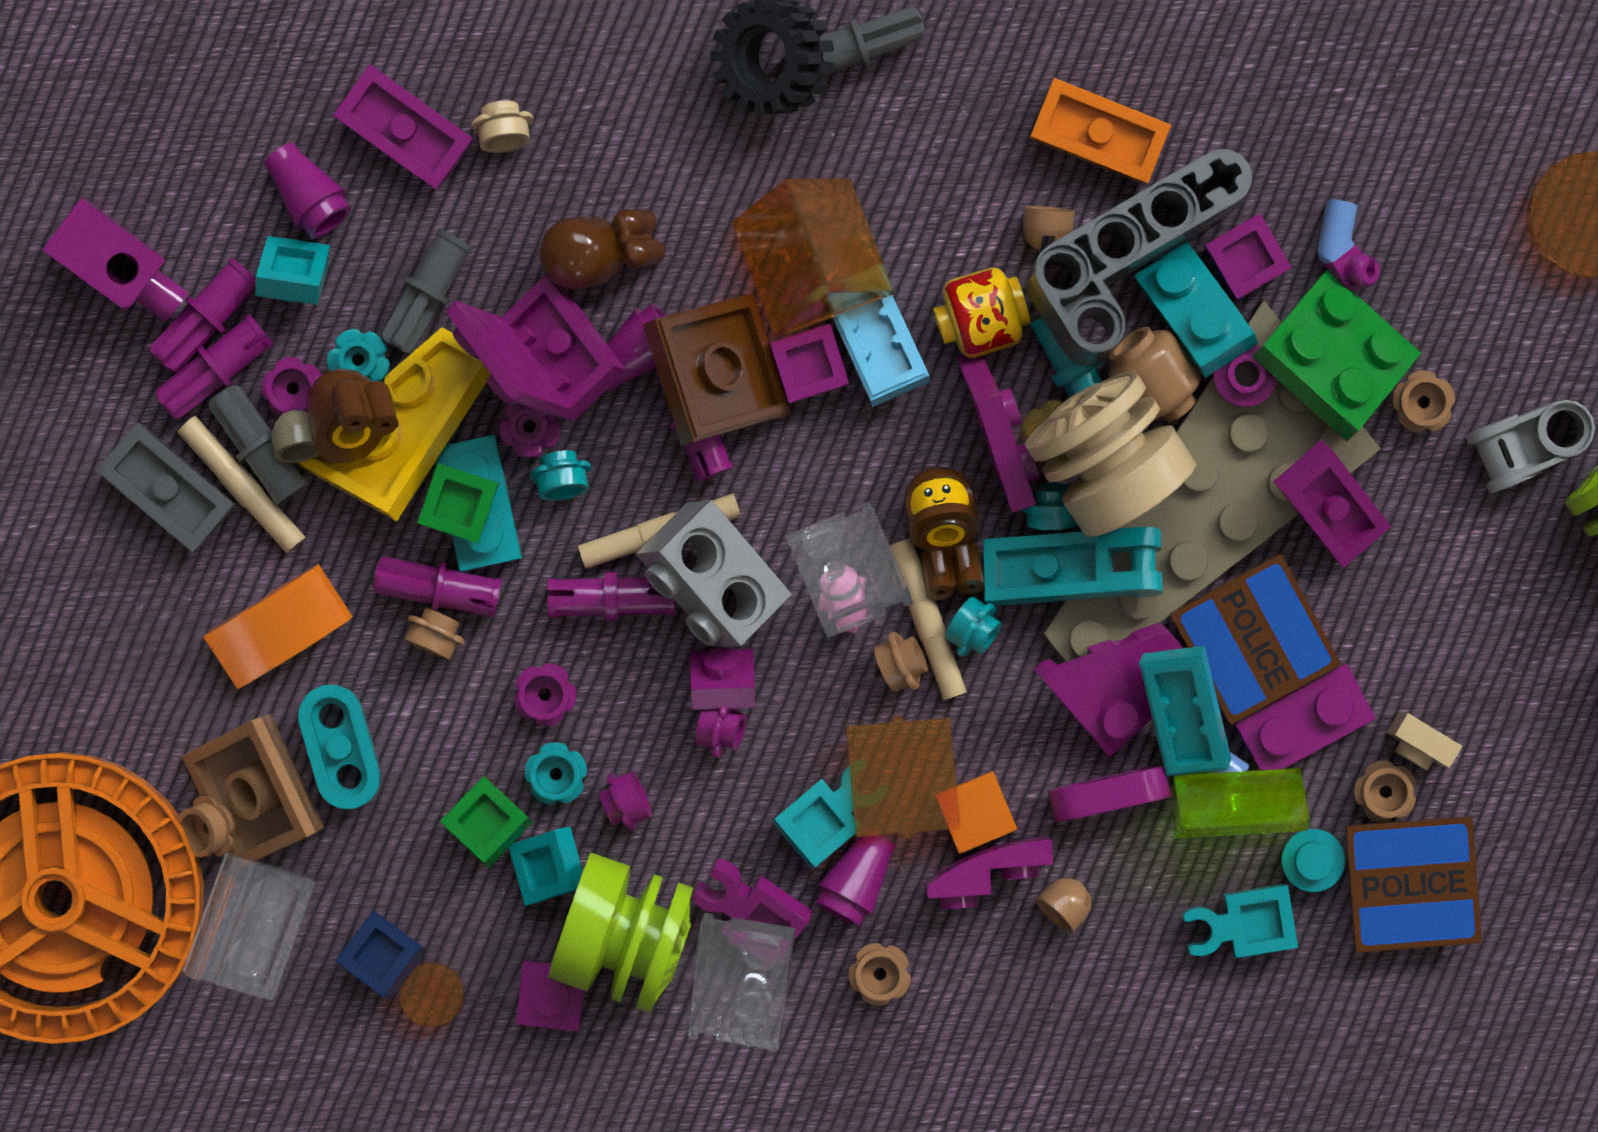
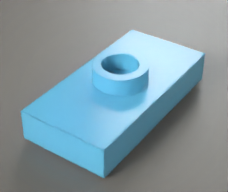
(881, 350)

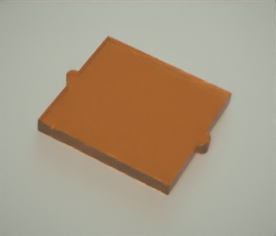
(902, 777)

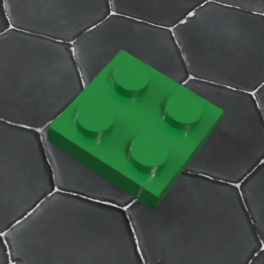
(1337, 355)

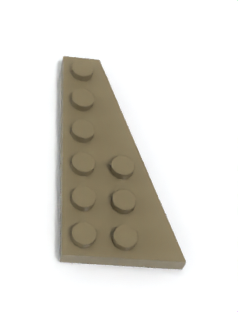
(1219, 509)

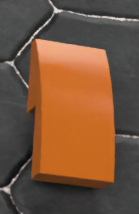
(278, 626)

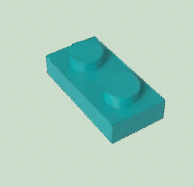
(1196, 309)
(500, 535)

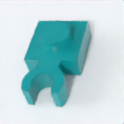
(819, 820)
(1253, 921)

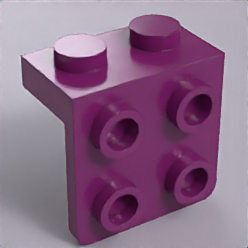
(539, 351)

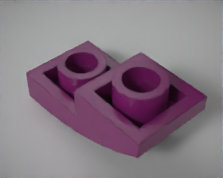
(970, 876)

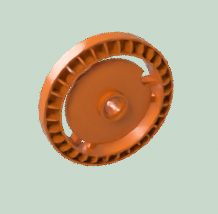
(108, 890)

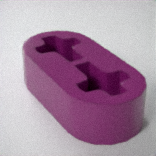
(1109, 793)

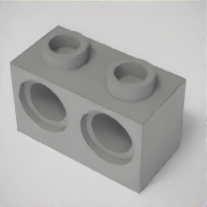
(721, 562)

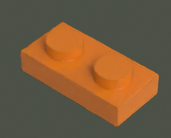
(1100, 131)

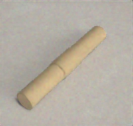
(241, 484)
(634, 538)
(928, 621)

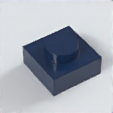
(381, 955)

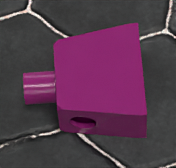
(88, 242)

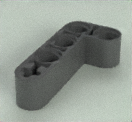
(1144, 242)

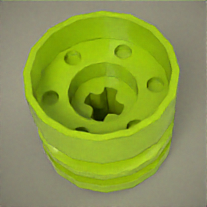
(621, 933)

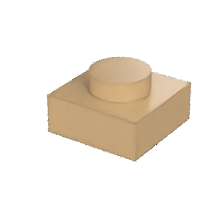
(1421, 742)

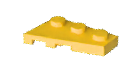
(430, 400)

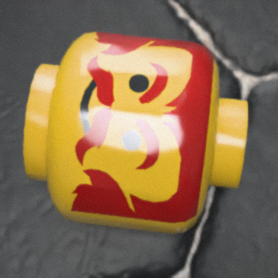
(982, 312)

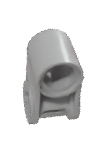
(1527, 443)

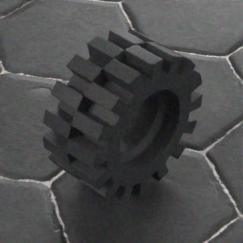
(741, 56)

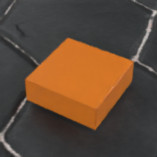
(981, 812)

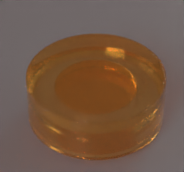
(432, 994)

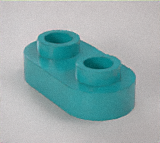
(335, 747)

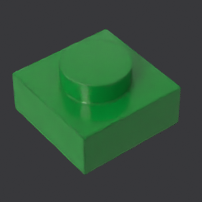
(458, 503)
(486, 822)

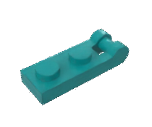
(1071, 566)

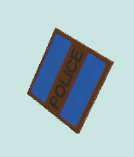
(1257, 638)
(1413, 884)

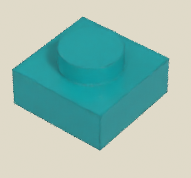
(292, 270)
(546, 865)

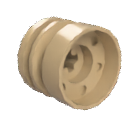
(1116, 463)

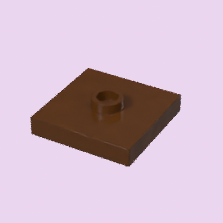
(716, 368)

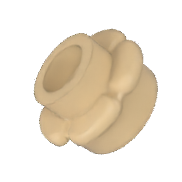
(502, 127)

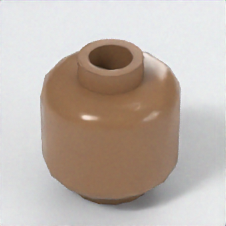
(1163, 368)

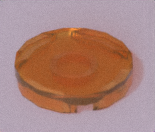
(1565, 215)

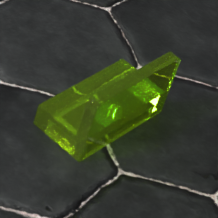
(1239, 803)

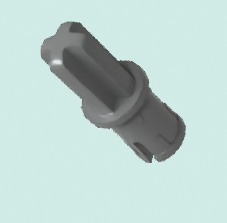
(863, 41)
(425, 291)
(254, 442)

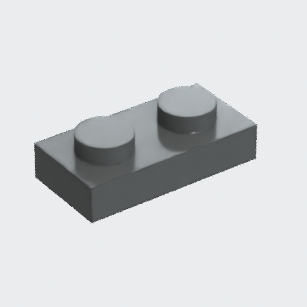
(166, 487)

